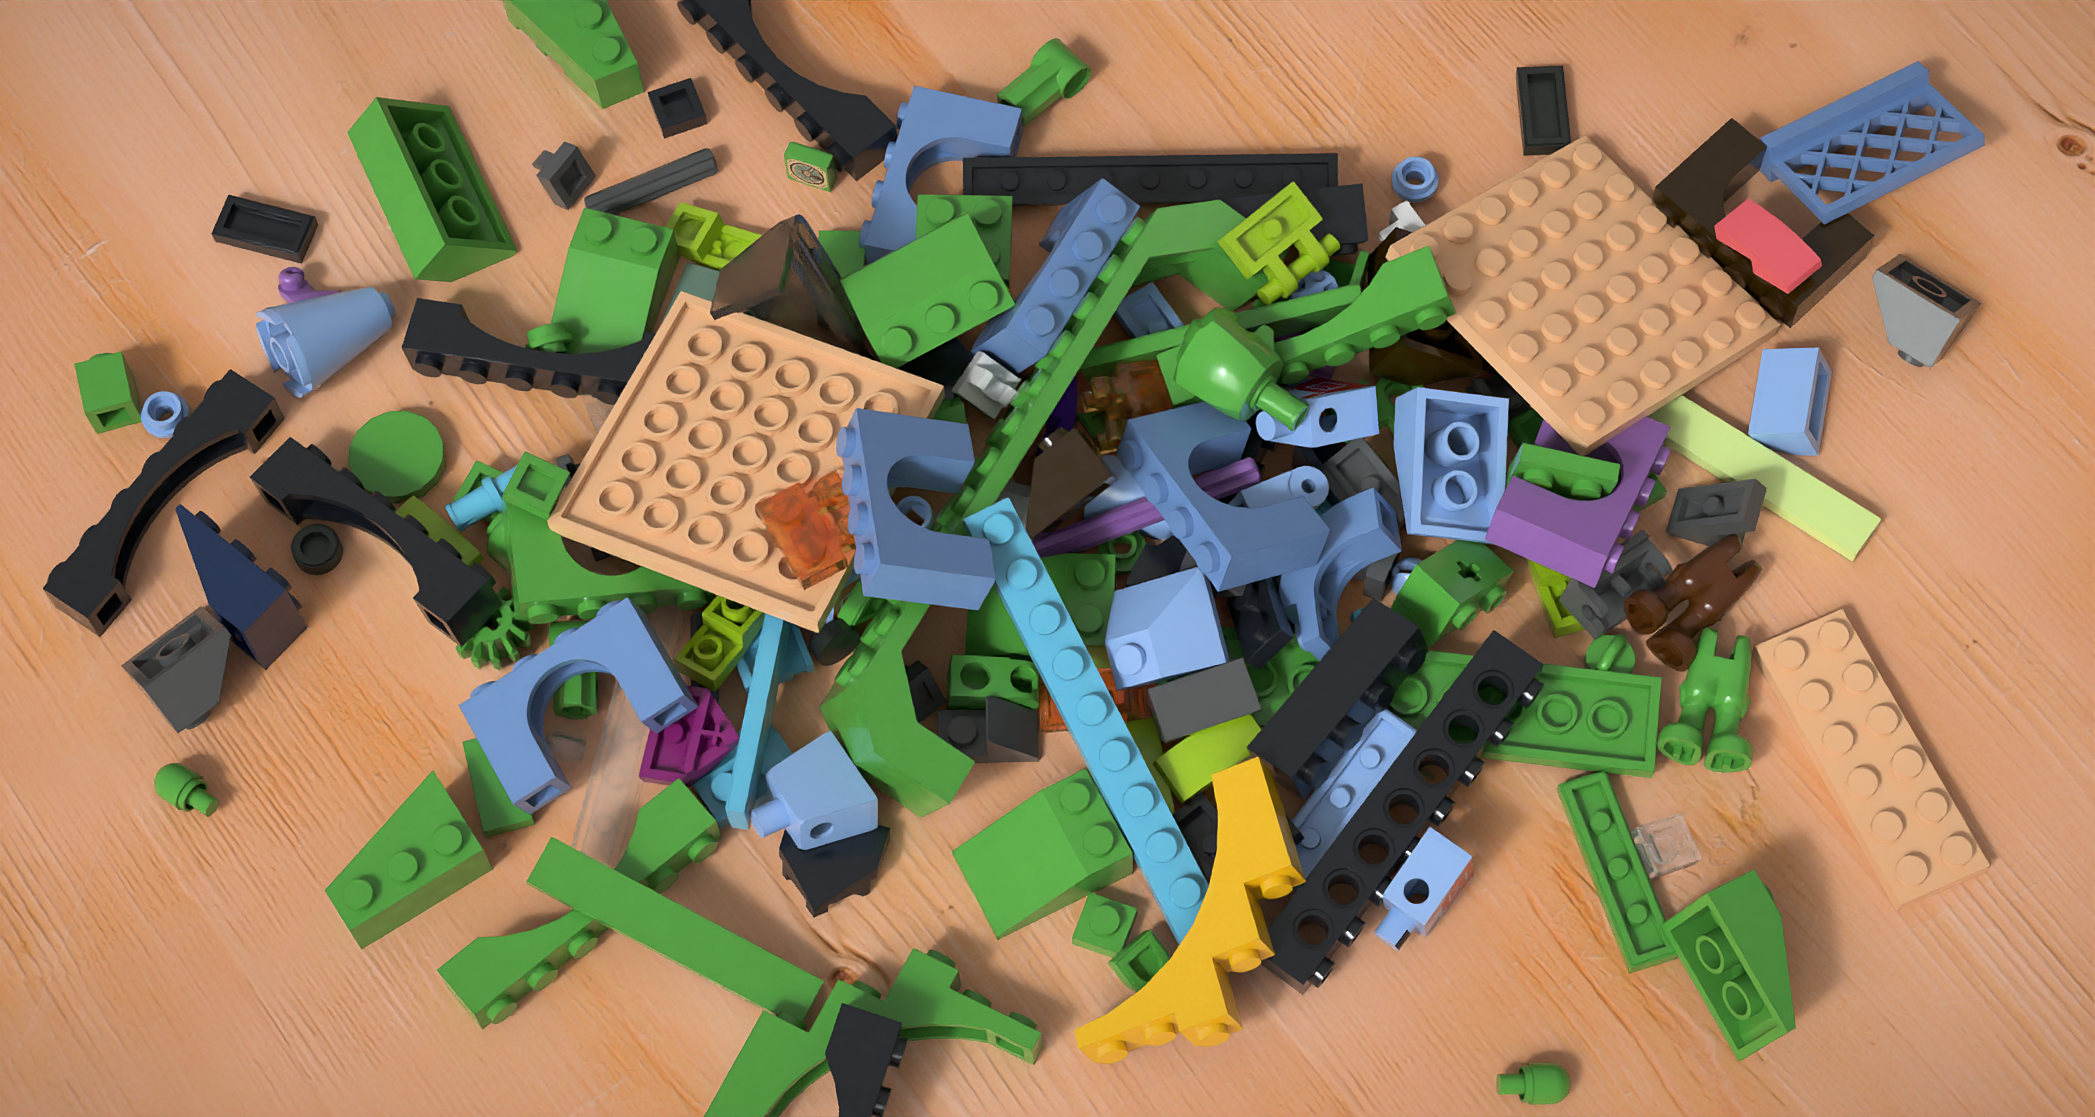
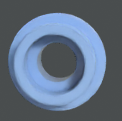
(1419, 169)
(159, 404)

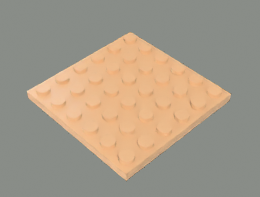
(1587, 294)
(708, 432)

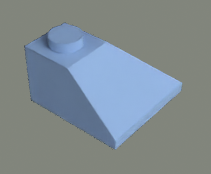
(1164, 630)

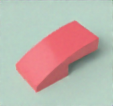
(1771, 246)

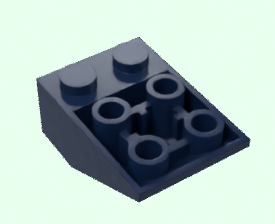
(242, 596)

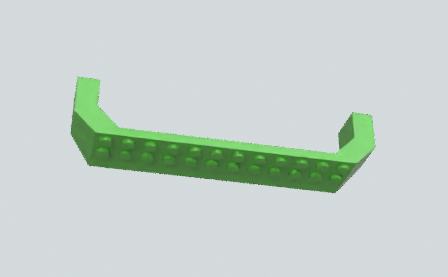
(871, 696)

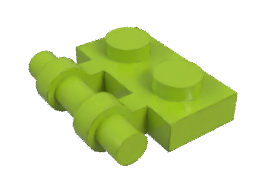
(1272, 230)

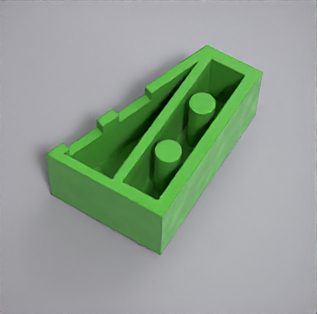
(584, 42)
(408, 865)

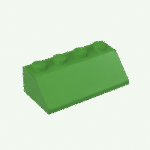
(430, 189)

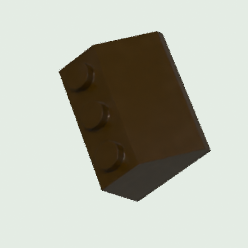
(1421, 354)
(1064, 480)

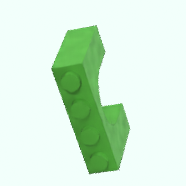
(553, 585)

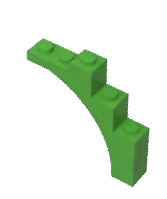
(786, 1059)

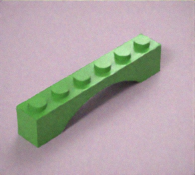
(1399, 299)
(503, 969)

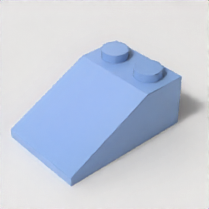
(1450, 461)

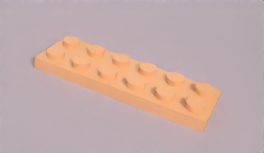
(1870, 760)

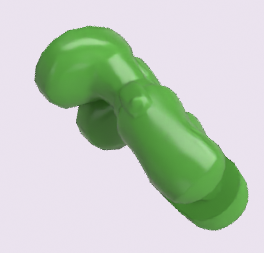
(1717, 685)

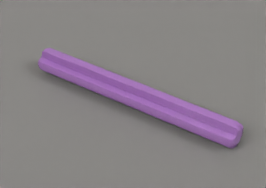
(1141, 512)

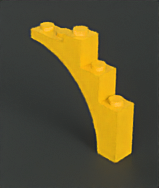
(1229, 933)

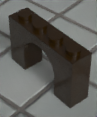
(1695, 200)

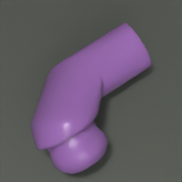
(295, 288)

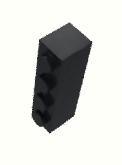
(1339, 698)

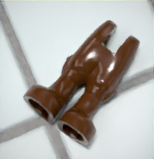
(1710, 592)

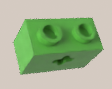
(1455, 586)

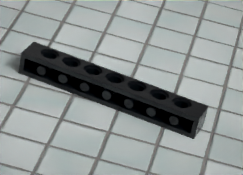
(1495, 665)

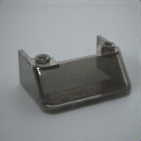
(792, 285)

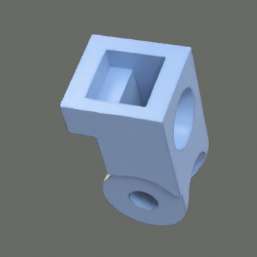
(1299, 482)

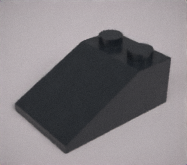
(1338, 206)

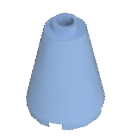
(322, 334)

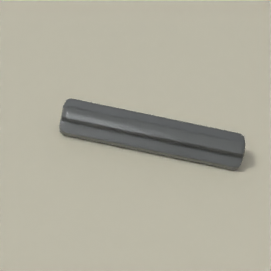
(653, 183)

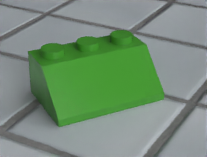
(927, 292)

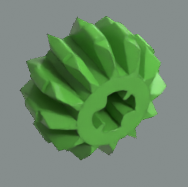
(502, 641)

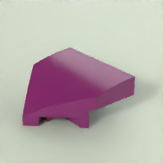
(690, 744)

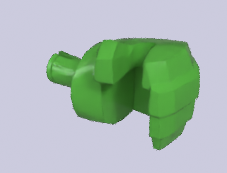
(1235, 369)

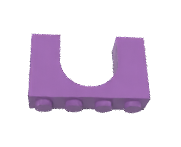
(1576, 534)

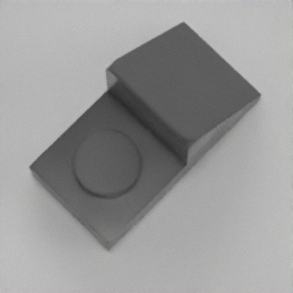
(1716, 511)
(992, 734)

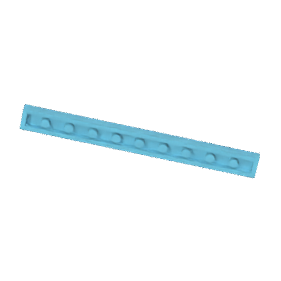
(1091, 717)

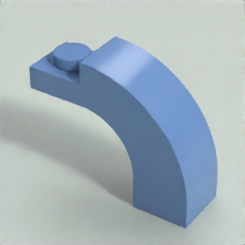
(1360, 533)

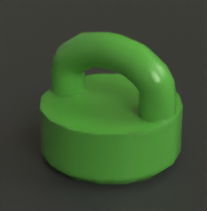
(1610, 654)

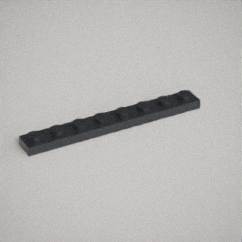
(1147, 178)

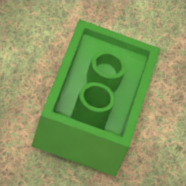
(614, 281)
(1087, 592)
(1044, 855)
(1737, 961)

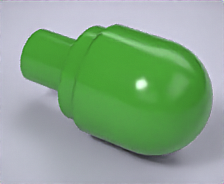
(184, 789)
(1536, 1083)

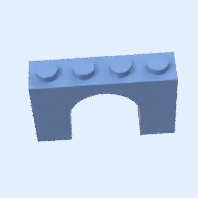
(932, 131)
(1078, 248)
(1225, 540)
(892, 551)
(511, 711)

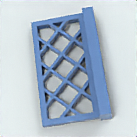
(1851, 123)

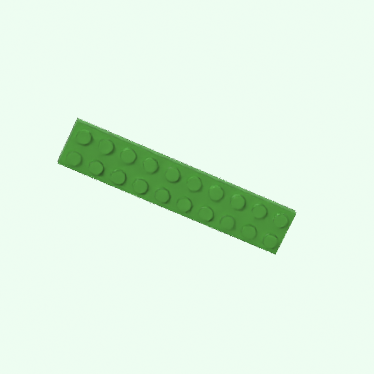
(1574, 723)

